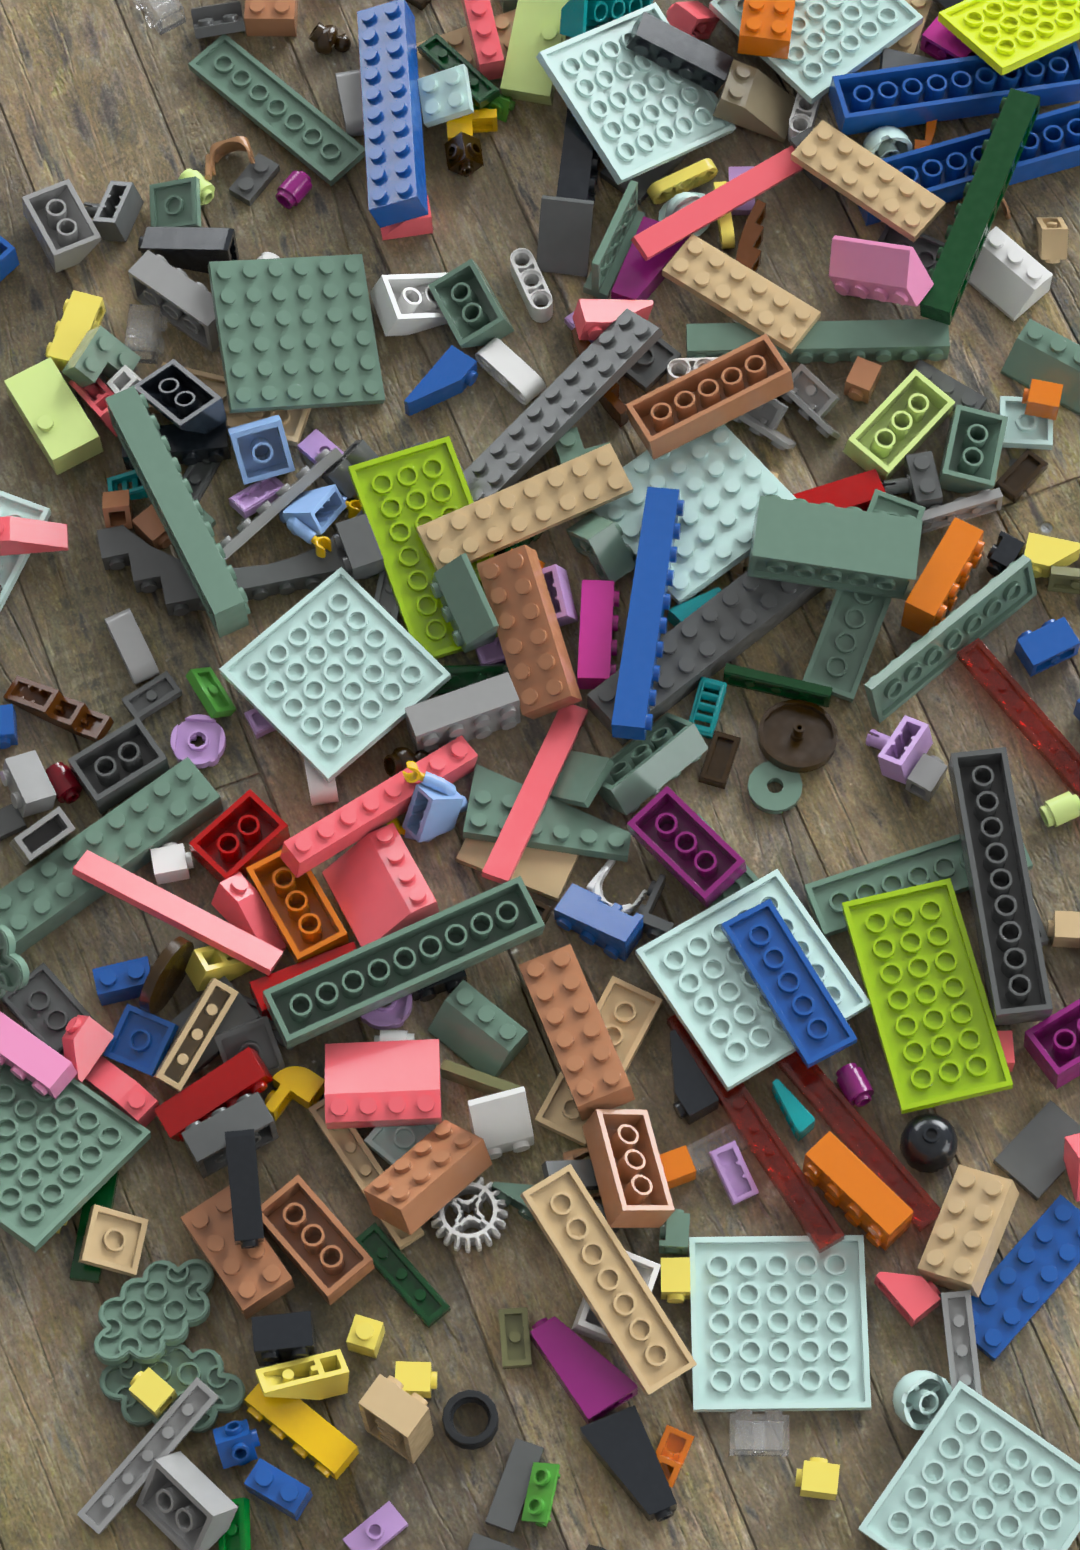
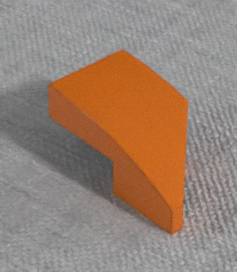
(929, 135)
(673, 1452)

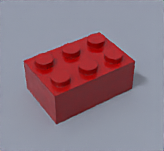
(239, 837)

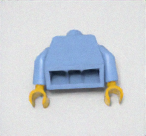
(314, 512)
(431, 808)

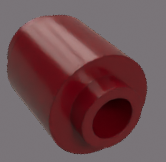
(64, 783)

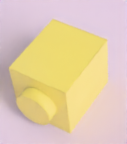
(675, 1279)
(365, 1336)
(416, 1377)
(152, 1392)

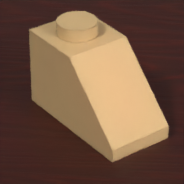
(1052, 239)

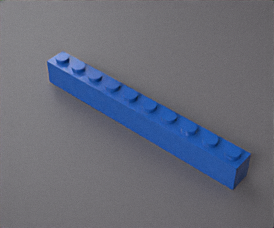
(646, 614)

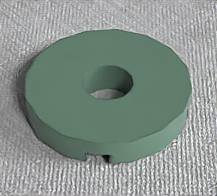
(774, 802)

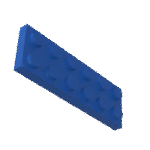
(789, 983)
(1027, 1277)

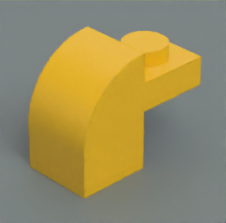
(478, 122)
(295, 1084)

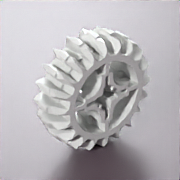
(477, 1221)

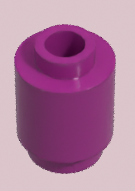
(293, 189)
(854, 1085)

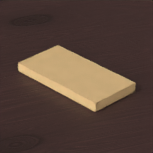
(541, 870)

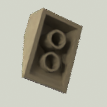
(754, 102)

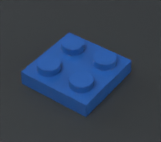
(141, 1040)

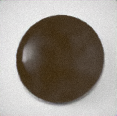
(797, 736)
(165, 975)

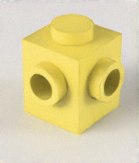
(818, 1479)

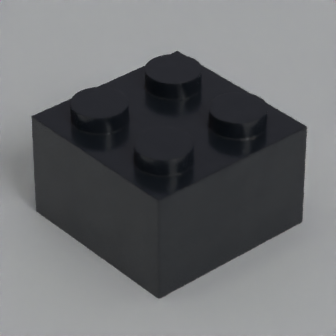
(283, 1337)

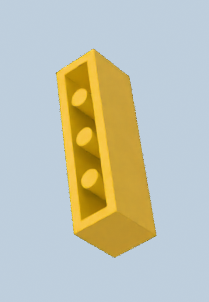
(305, 1430)

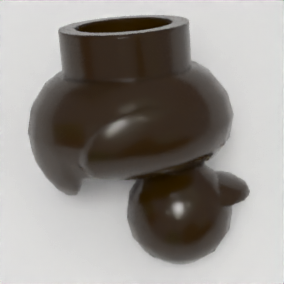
(326, 36)
(397, 760)

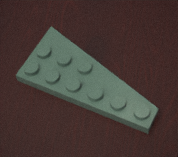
(558, 828)

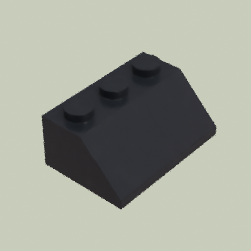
(183, 398)

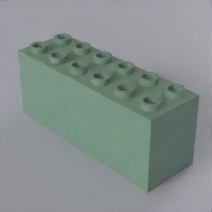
(834, 547)

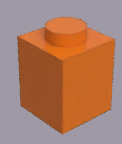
(1042, 399)
(678, 1167)

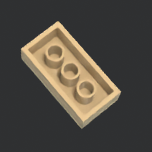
(968, 1230)
(397, 1417)

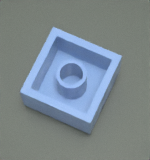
(261, 449)

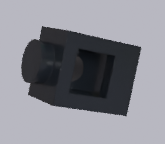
(1005, 552)

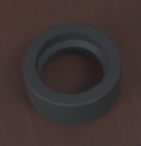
(483, 1438)

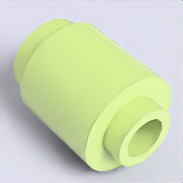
(206, 188)
(1060, 809)

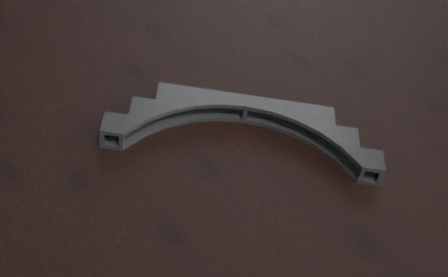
(157, 570)

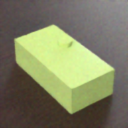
(533, 30)
(53, 416)
(899, 425)

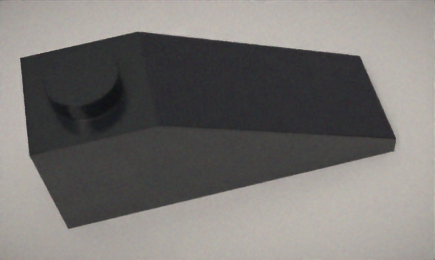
(692, 1092)

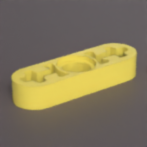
(682, 181)
(725, 226)

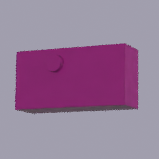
(687, 846)
(1056, 1045)

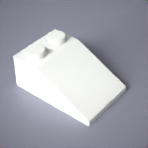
(406, 303)
(502, 1121)

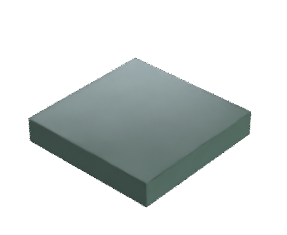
(176, 203)
(581, 778)

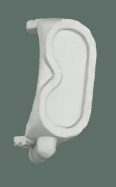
(597, 883)

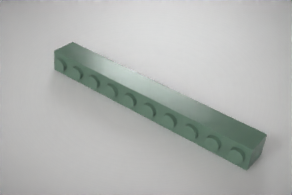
(834, 340)

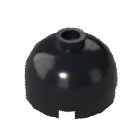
(929, 1143)

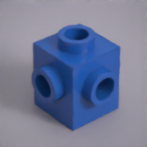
(236, 1443)

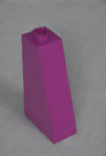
(641, 277)
(583, 1372)

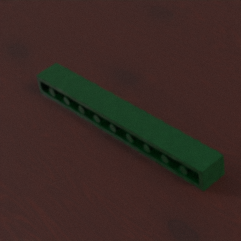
(980, 205)

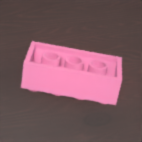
(878, 271)

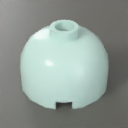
(887, 142)
(920, 1397)

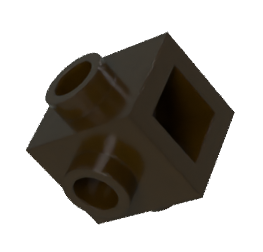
(464, 154)

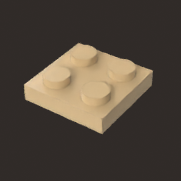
(113, 1240)

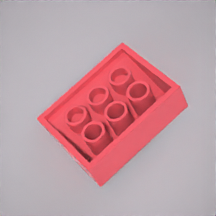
(379, 886)
(382, 1084)

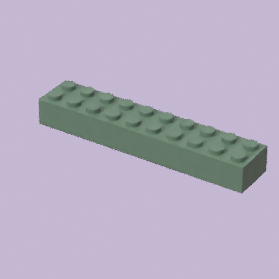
(178, 511)
(149, 819)
(403, 962)

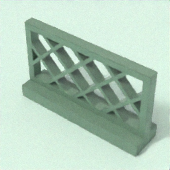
(615, 245)

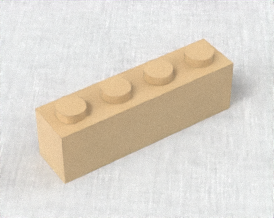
(196, 1034)

